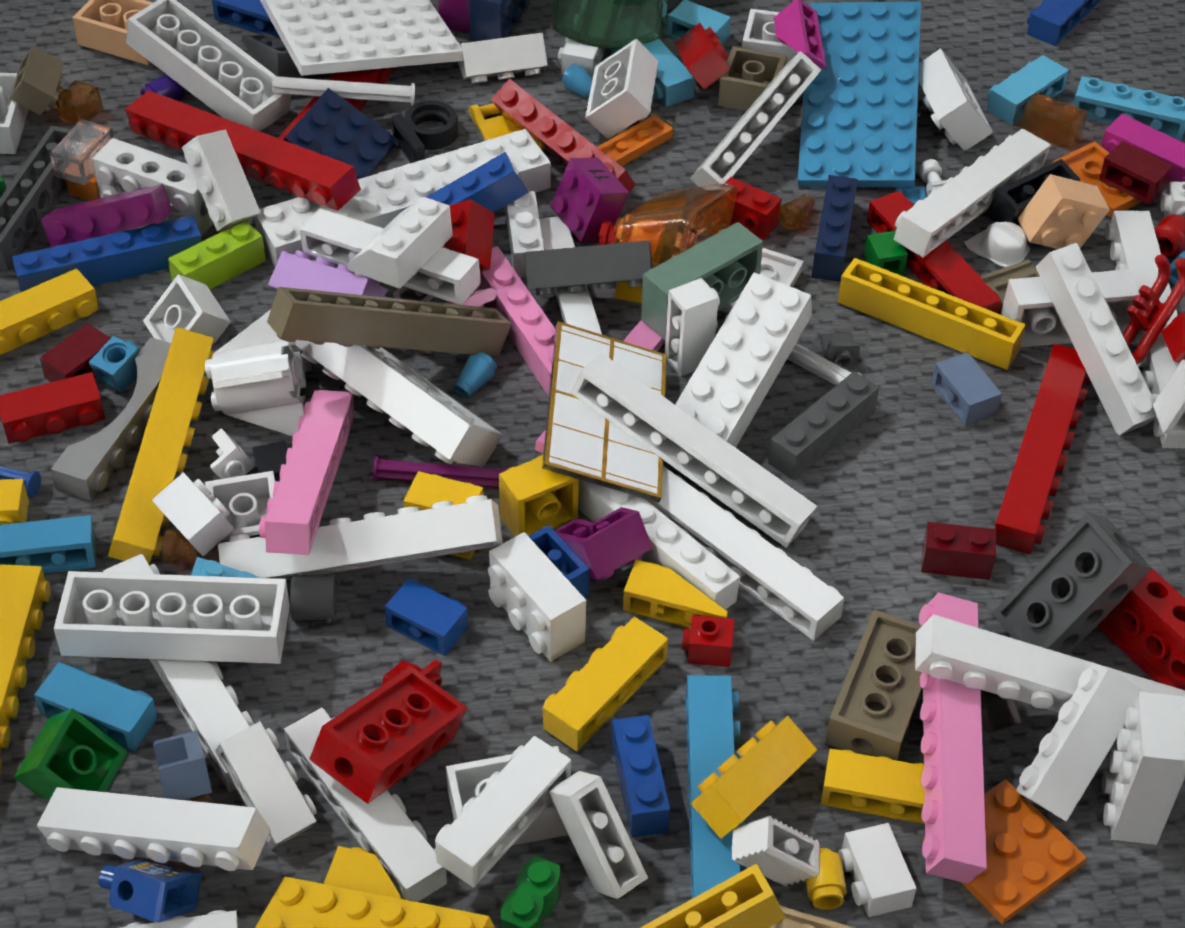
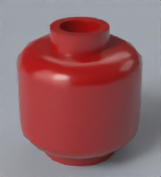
(1171, 235)

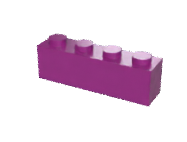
(107, 215)

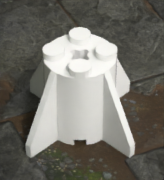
(259, 379)

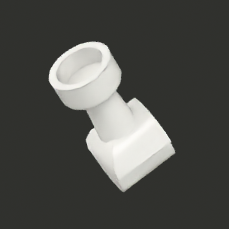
(930, 173)

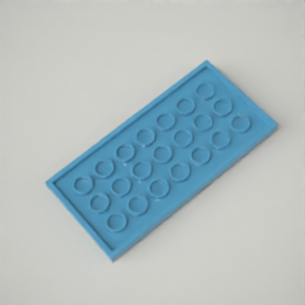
(865, 100)

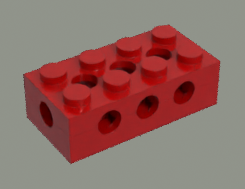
(1151, 629)
(387, 734)

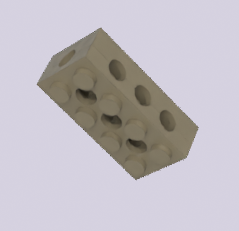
(857, 719)

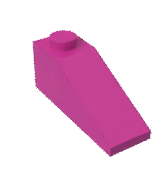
(800, 29)

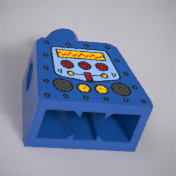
(152, 888)

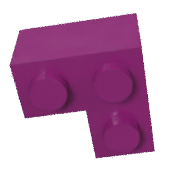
(607, 542)

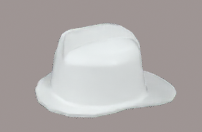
(1000, 243)

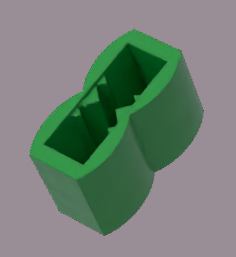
(534, 897)

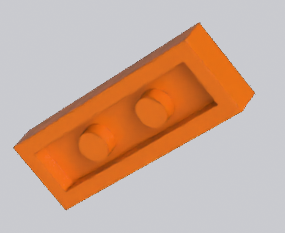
(637, 140)

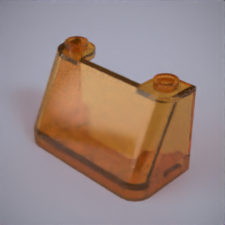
(677, 218)

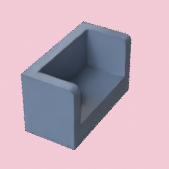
(966, 388)
(182, 766)

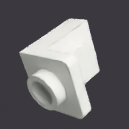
(232, 459)

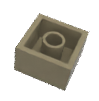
(748, 76)

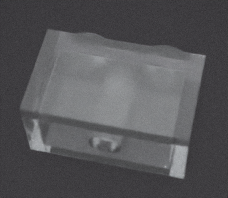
(75, 152)

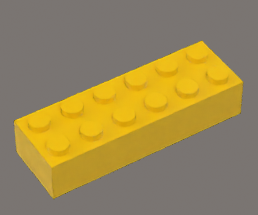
(321, 905)

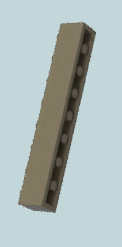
(386, 322)

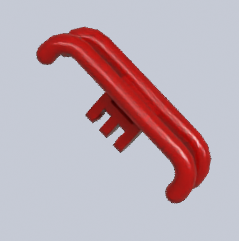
(1148, 312)

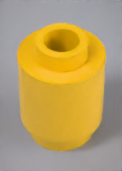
(829, 886)

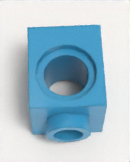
(116, 363)

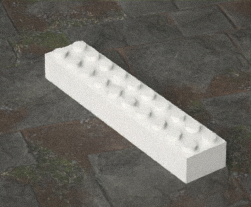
(396, 189)

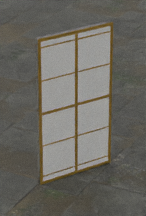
(582, 440)

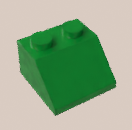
(71, 756)

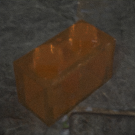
(1054, 121)

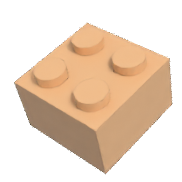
(1063, 213)

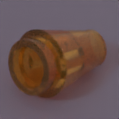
(796, 212)

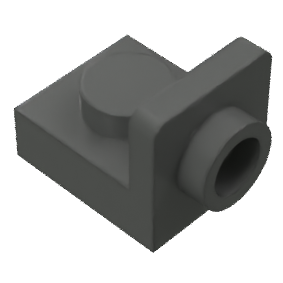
(840, 348)

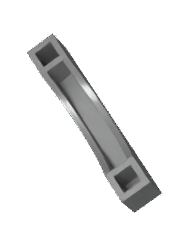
(88, 464)

